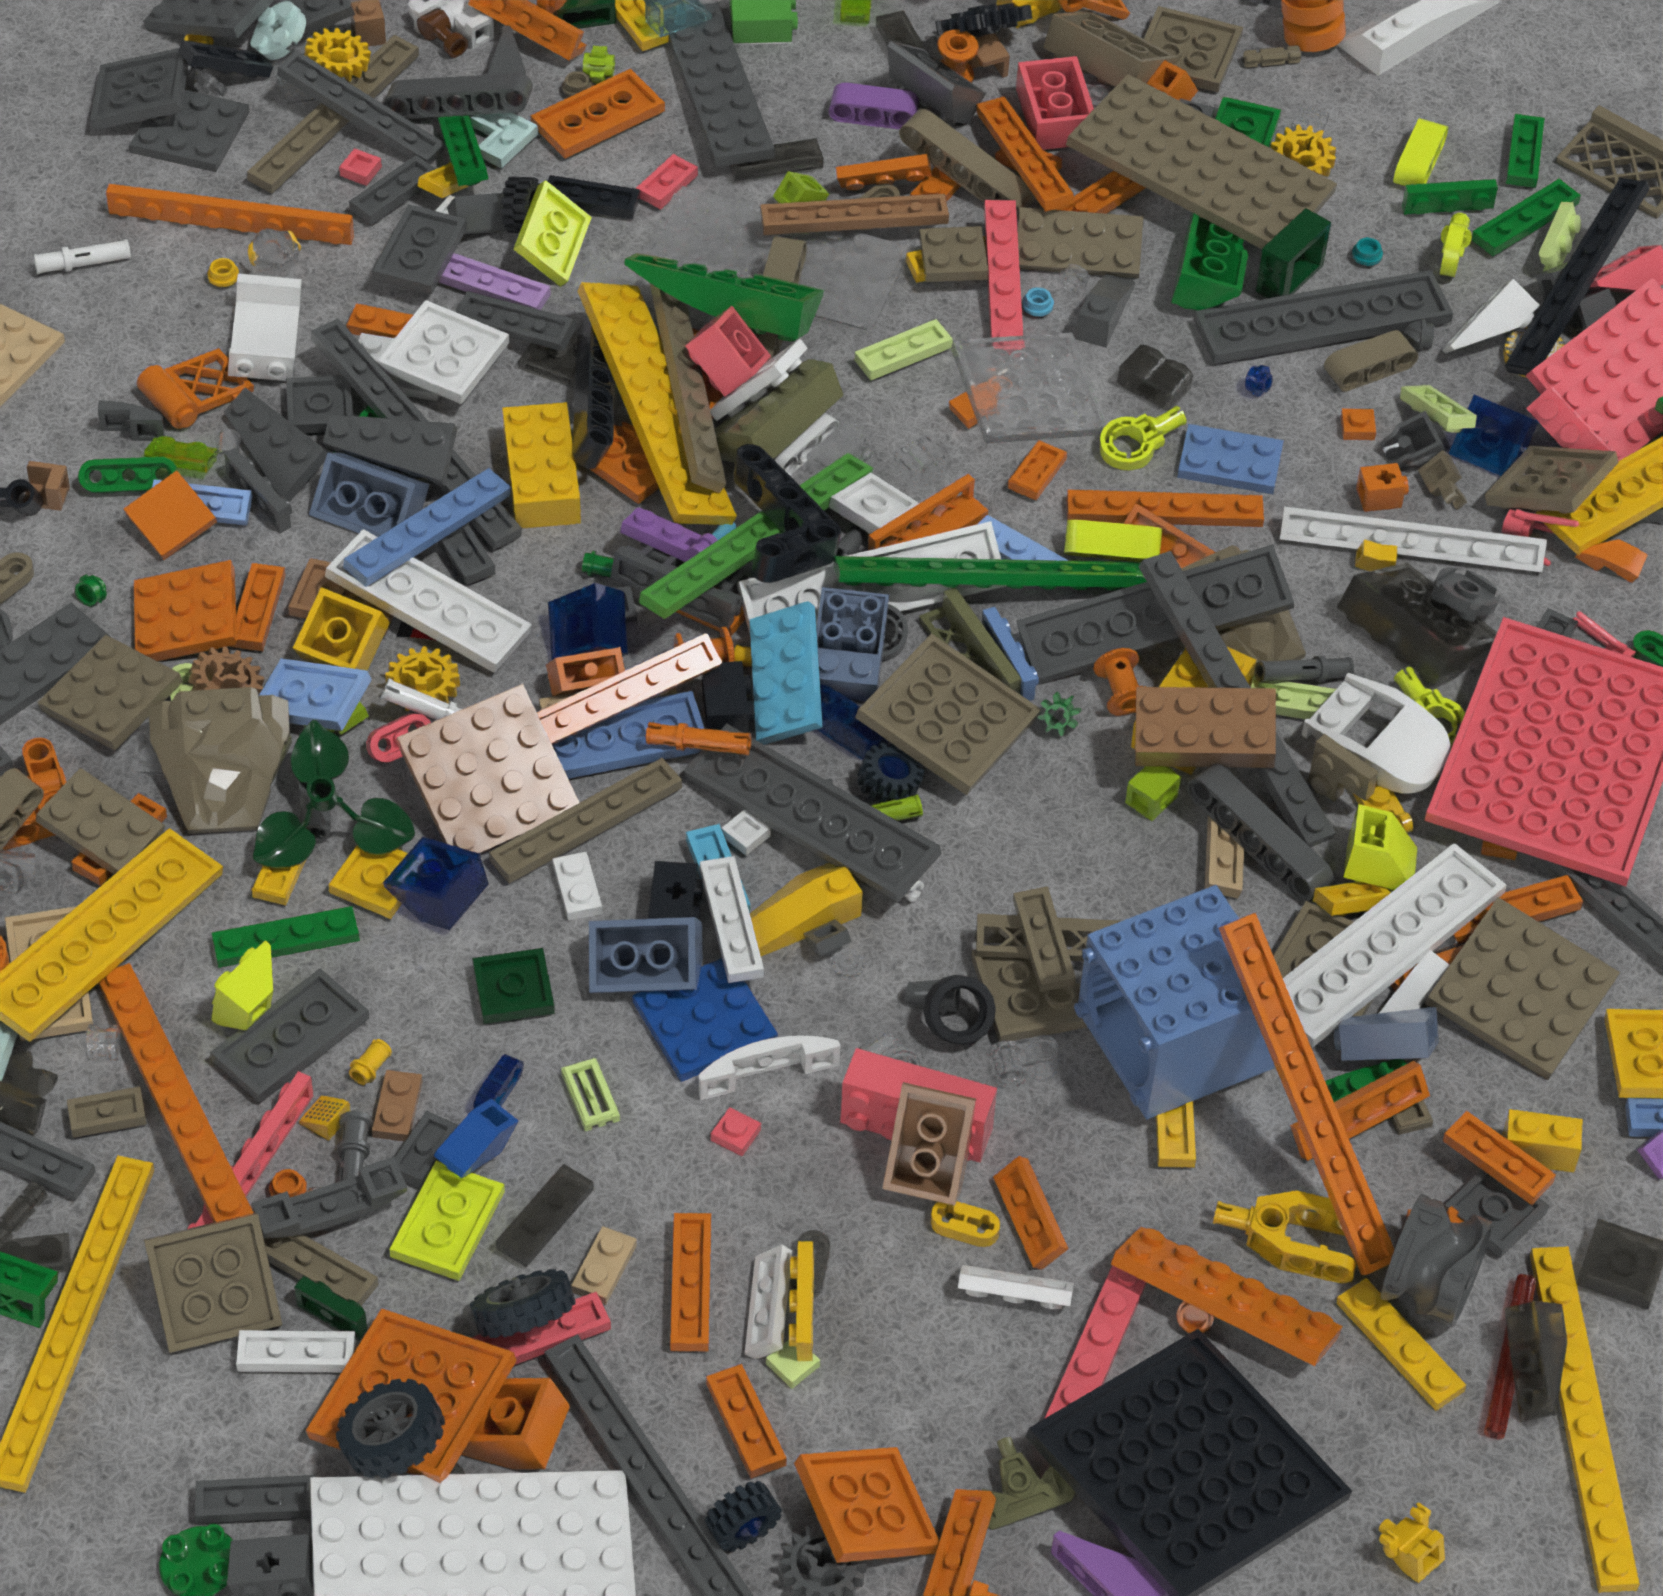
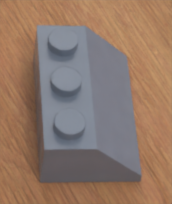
(365, 495)
(645, 955)

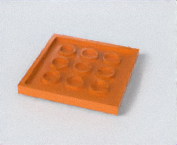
(454, 1367)

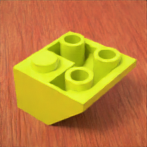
(246, 991)

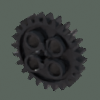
(985, 19)

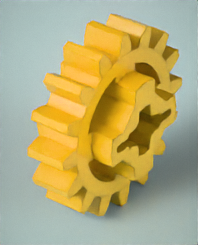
(338, 53)
(1307, 148)
(426, 673)

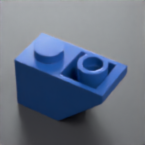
(477, 1139)

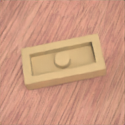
(604, 1264)

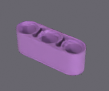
(872, 105)

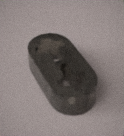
(821, 1259)

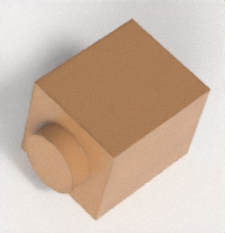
(368, 22)

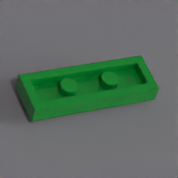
(1525, 150)
(1449, 196)

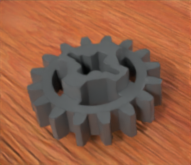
(809, 1555)

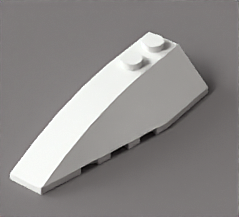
(1408, 30)

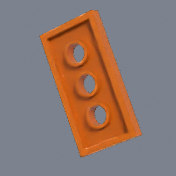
(599, 98)

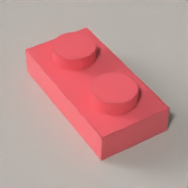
(666, 180)

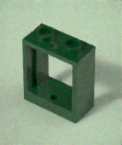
(1293, 255)

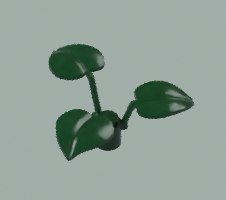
(316, 761)

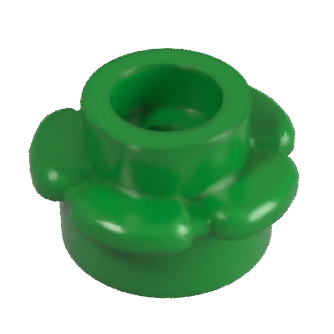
(90, 590)

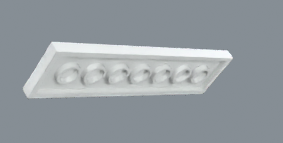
(964, 543)
(1389, 940)

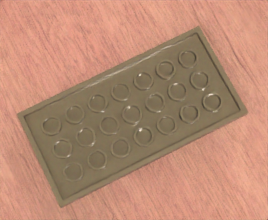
(1198, 162)

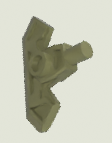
(1023, 1490)

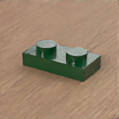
(323, 1303)

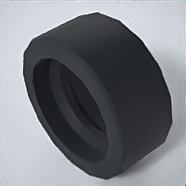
(986, 1013)

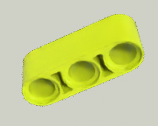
(1420, 153)
(1112, 540)

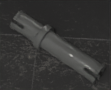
(1316, 668)

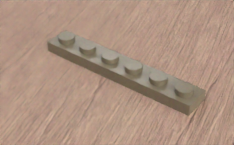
(585, 820)

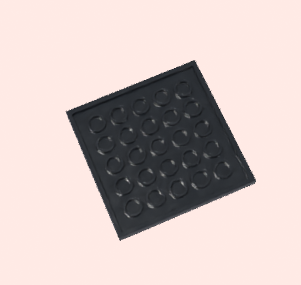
(1188, 1465)

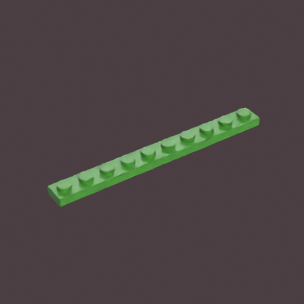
(739, 545)

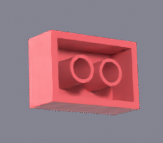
(1053, 99)

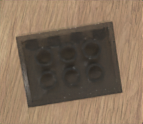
(1423, 633)

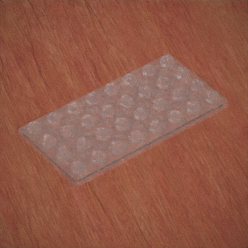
(728, 234)

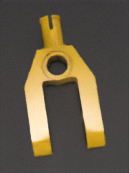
(1277, 1247)

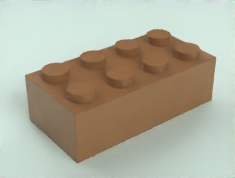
(1205, 727)

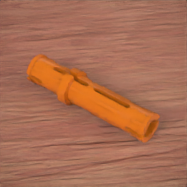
(690, 737)

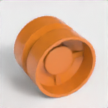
(1313, 23)

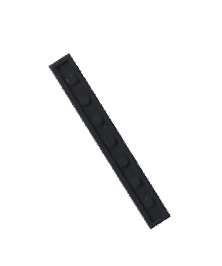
(1577, 276)

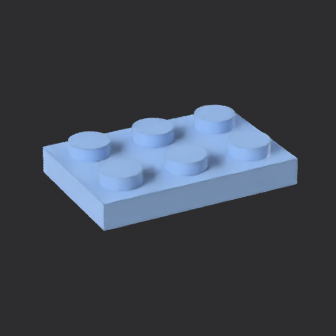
(317, 691)

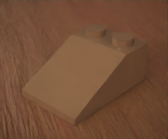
(930, 1144)

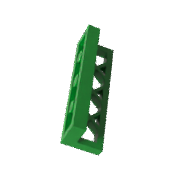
(27, 1283)

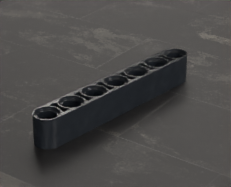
(592, 400)

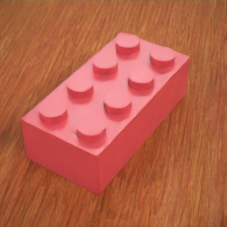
(874, 1089)

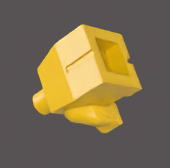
(1413, 1544)

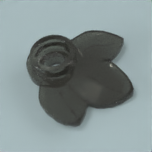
(25, 1077)

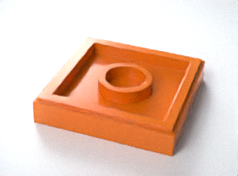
(170, 515)

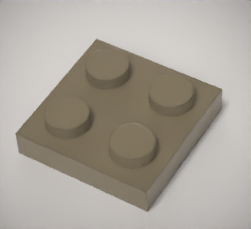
(953, 254)

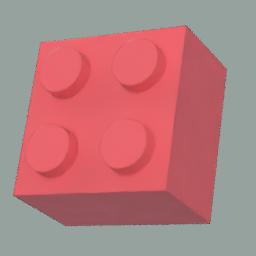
(727, 351)

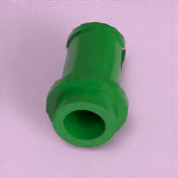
(597, 564)

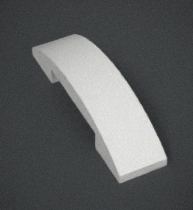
(811, 1051)

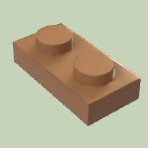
(397, 1105)

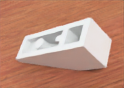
(1502, 312)

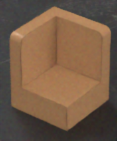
(991, 53)
(50, 481)

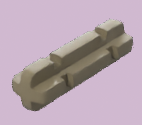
(1271, 56)

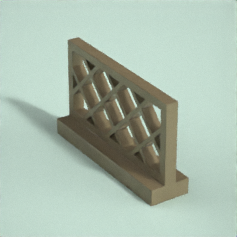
(1617, 134)

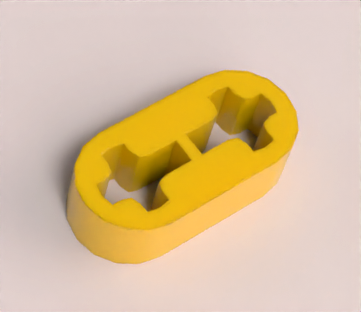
(965, 1223)

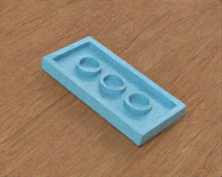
(785, 673)

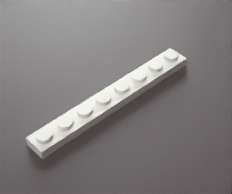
(1414, 538)

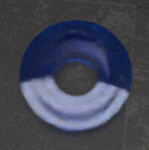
(1258, 380)

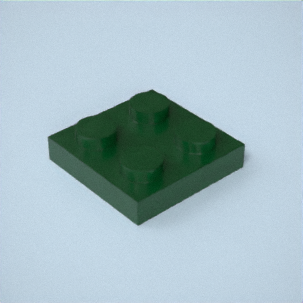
(513, 985)

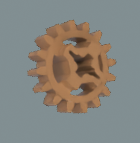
(224, 671)

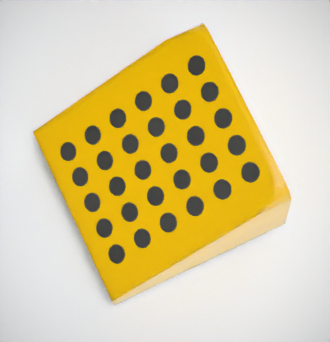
(324, 1116)

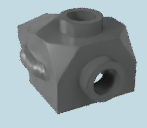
(1413, 442)

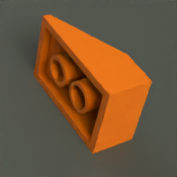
(520, 1425)

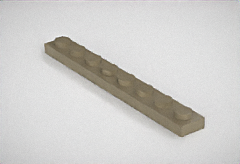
(324, 123)

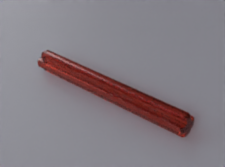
(1504, 1381)

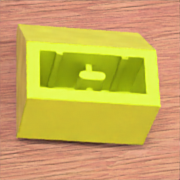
(1379, 849)

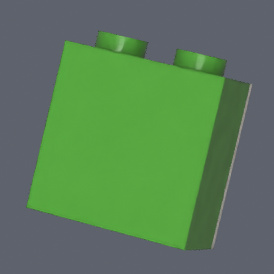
(762, 21)

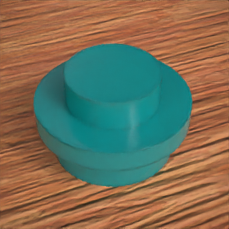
(1367, 251)

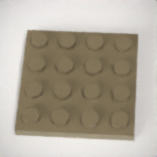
(948, 714)
(1522, 988)

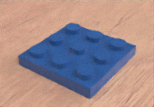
(704, 1022)

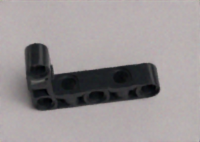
(808, 534)

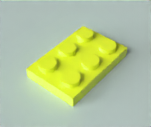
(552, 233)
(447, 1221)

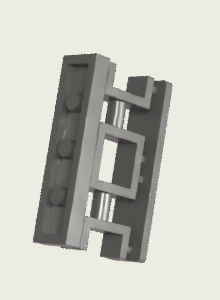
(646, 567)

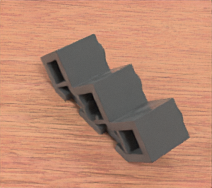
(1591, 308)

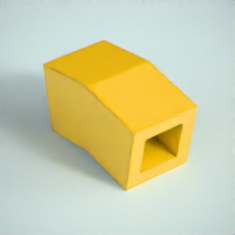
(1375, 556)

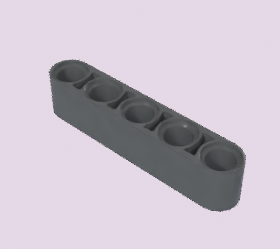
(469, 88)
(1260, 832)

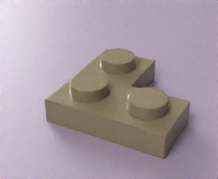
(1337, 769)

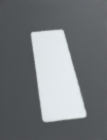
(1418, 984)

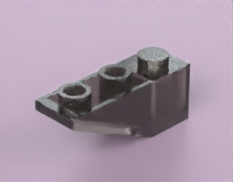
(1537, 1356)

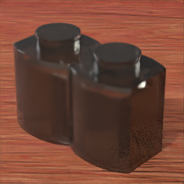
(1155, 377)

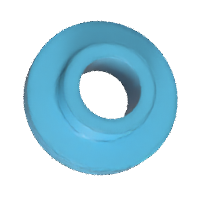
(1038, 302)

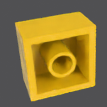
(340, 632)

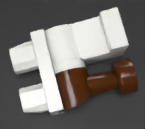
(439, 17)

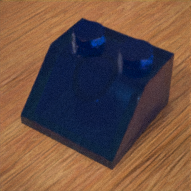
(1498, 436)
(587, 621)
(438, 882)

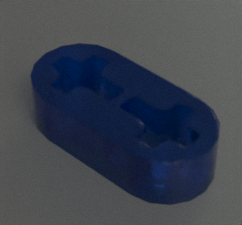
(500, 1081)

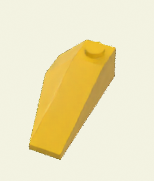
(806, 904)

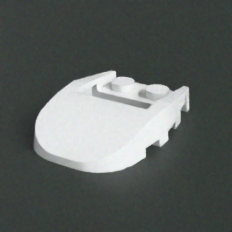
(1405, 754)

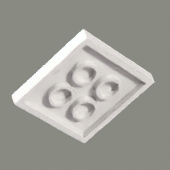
(443, 351)

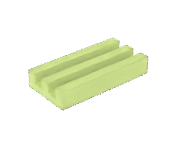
(598, 1118)

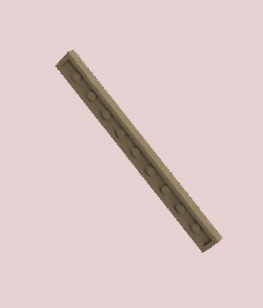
(689, 392)

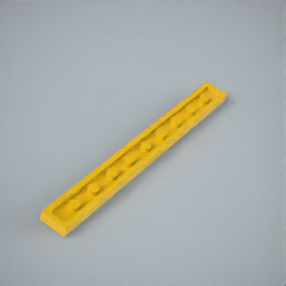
(72, 1321)
(1587, 1430)

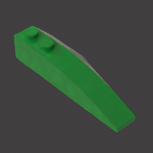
(1209, 266)
(761, 301)

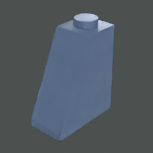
(1388, 1035)

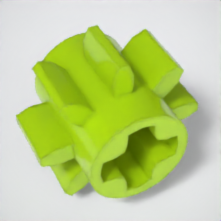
(598, 64)

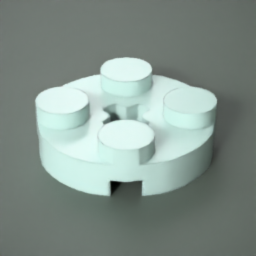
(278, 29)

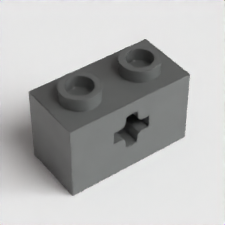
(271, 1566)

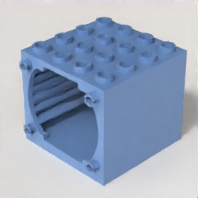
(1171, 1004)

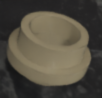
(575, 83)

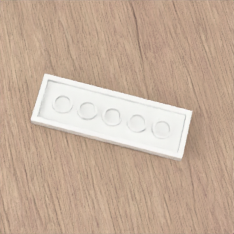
(438, 607)

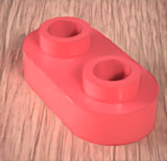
(390, 733)

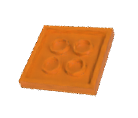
(185, 611)
(867, 1504)

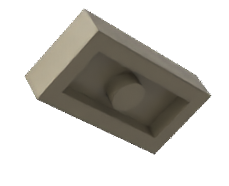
(106, 1112)

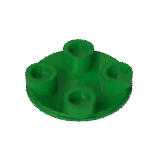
(196, 1561)

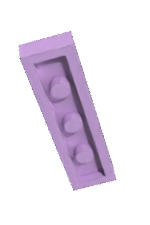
(494, 282)

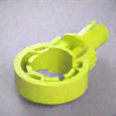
(1454, 240)
(1145, 430)
(1432, 702)

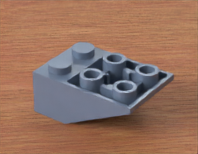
(851, 641)

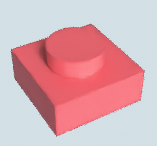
(360, 167)
(735, 1131)

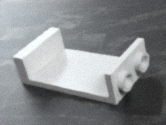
(265, 327)

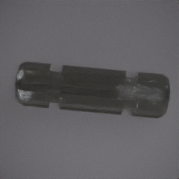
(21, 1209)

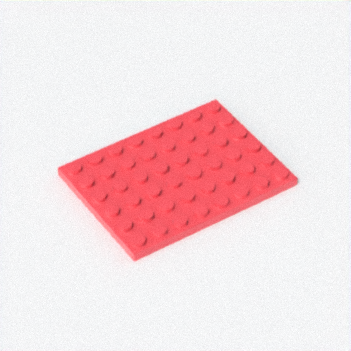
(1557, 753)

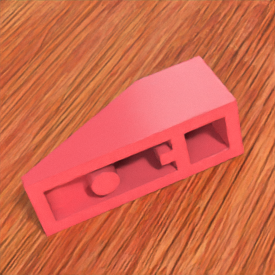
(1631, 270)

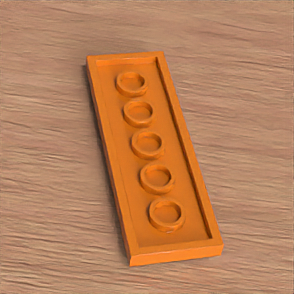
(1227, 1295)

